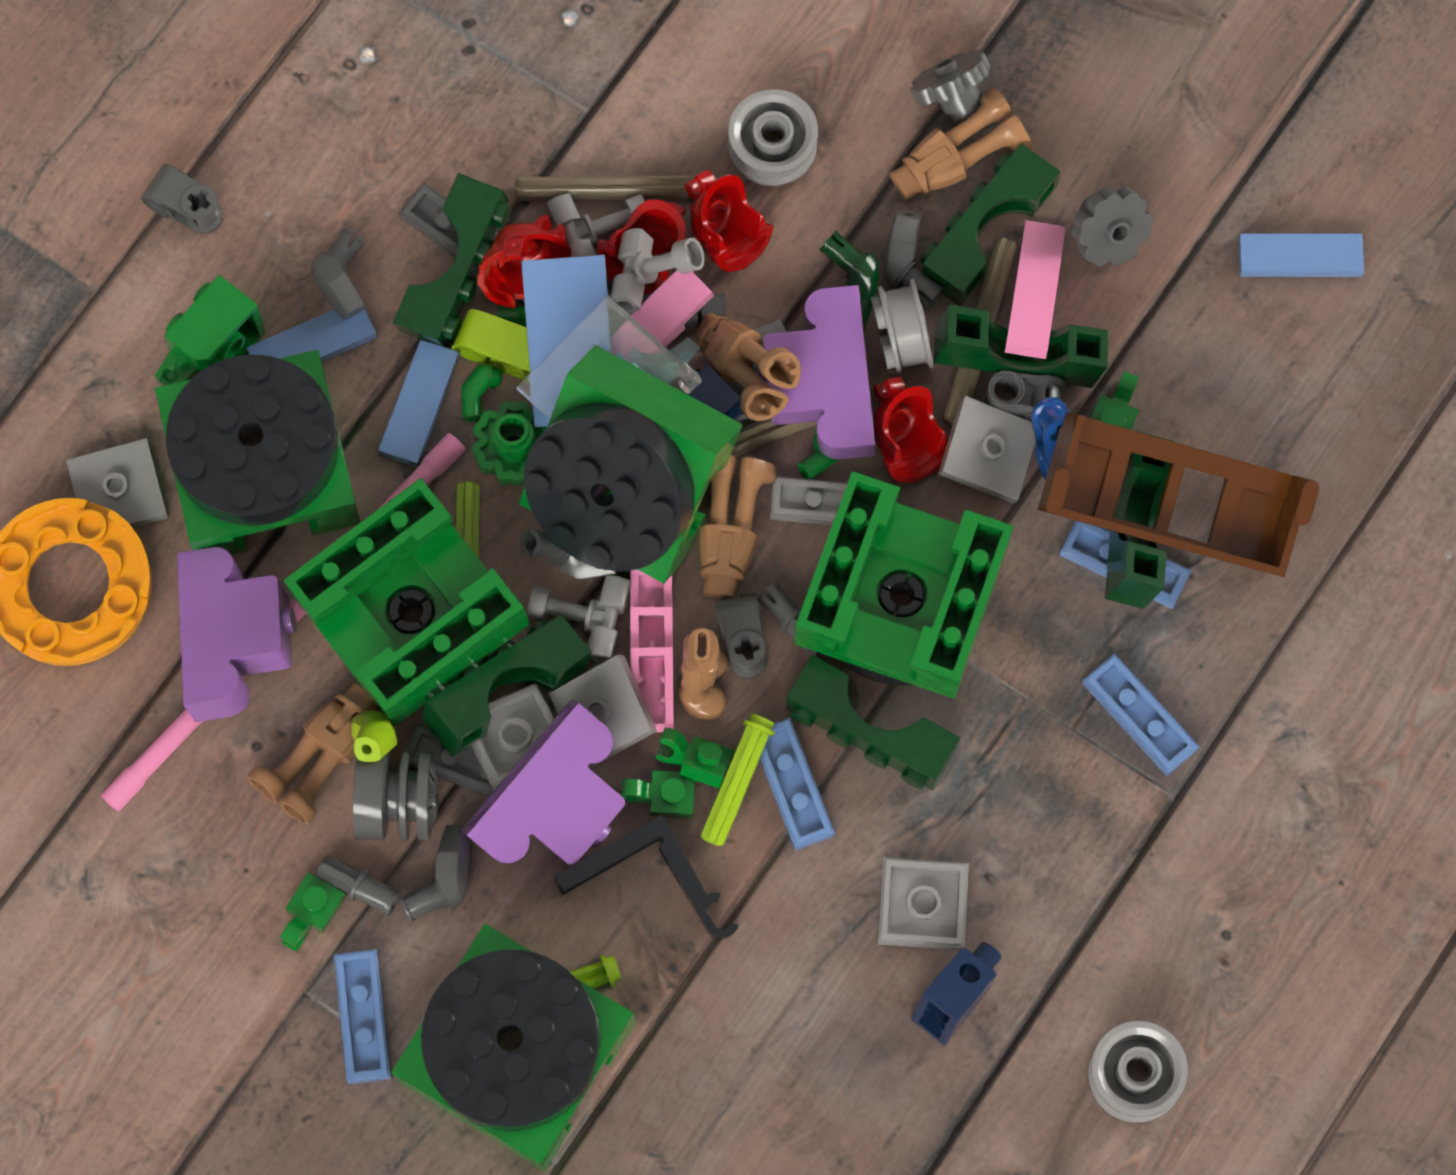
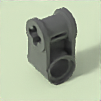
(179, 196)
(1026, 390)
(742, 630)

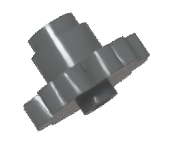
(953, 84)
(1111, 226)

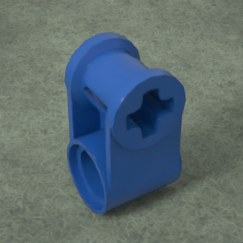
(1047, 420)

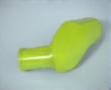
(372, 736)

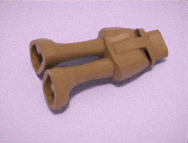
(939, 164)
(732, 351)
(725, 548)
(699, 668)
(324, 730)

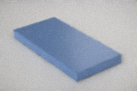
(557, 299)

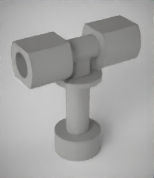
(580, 230)
(643, 267)
(599, 617)

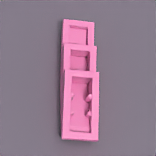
(1035, 289)
(672, 306)
(653, 645)

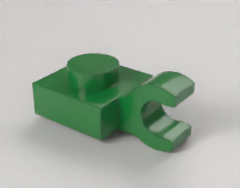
(1116, 410)
(700, 761)
(667, 794)
(311, 906)

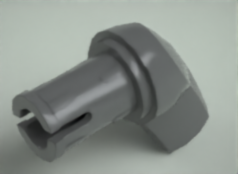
(901, 258)
(332, 277)
(539, 544)
(450, 876)

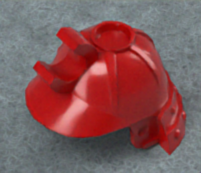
(660, 221)
(726, 222)
(501, 266)
(907, 431)

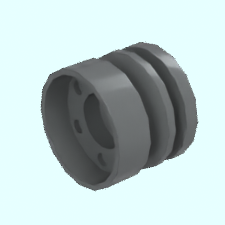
(395, 795)

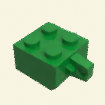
(211, 330)

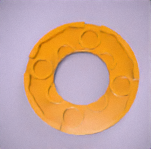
(127, 593)

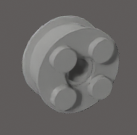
(766, 161)
(906, 327)
(1144, 1044)

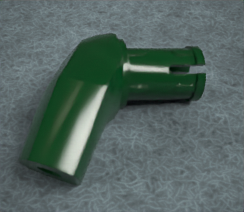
(860, 269)

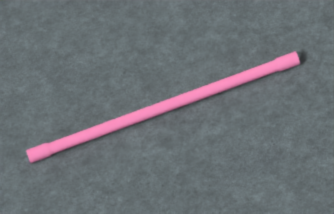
(134, 777)

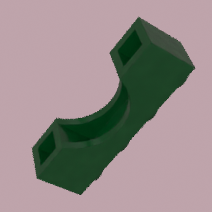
(1021, 187)
(434, 308)
(974, 341)
(1137, 564)
(546, 656)
(916, 751)

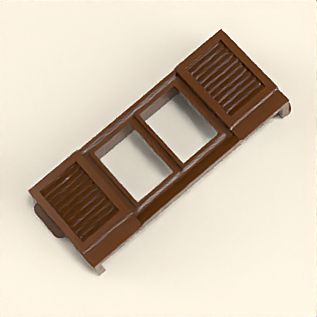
(1254, 513)

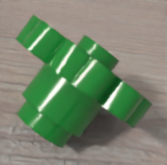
(505, 441)

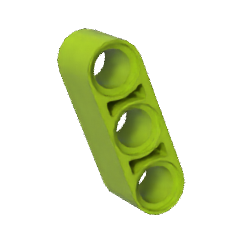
(494, 341)

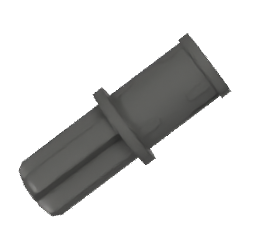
(783, 610)
(358, 885)

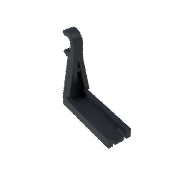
(673, 855)

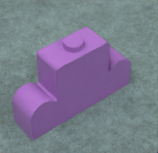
(832, 376)
(228, 631)
(552, 794)

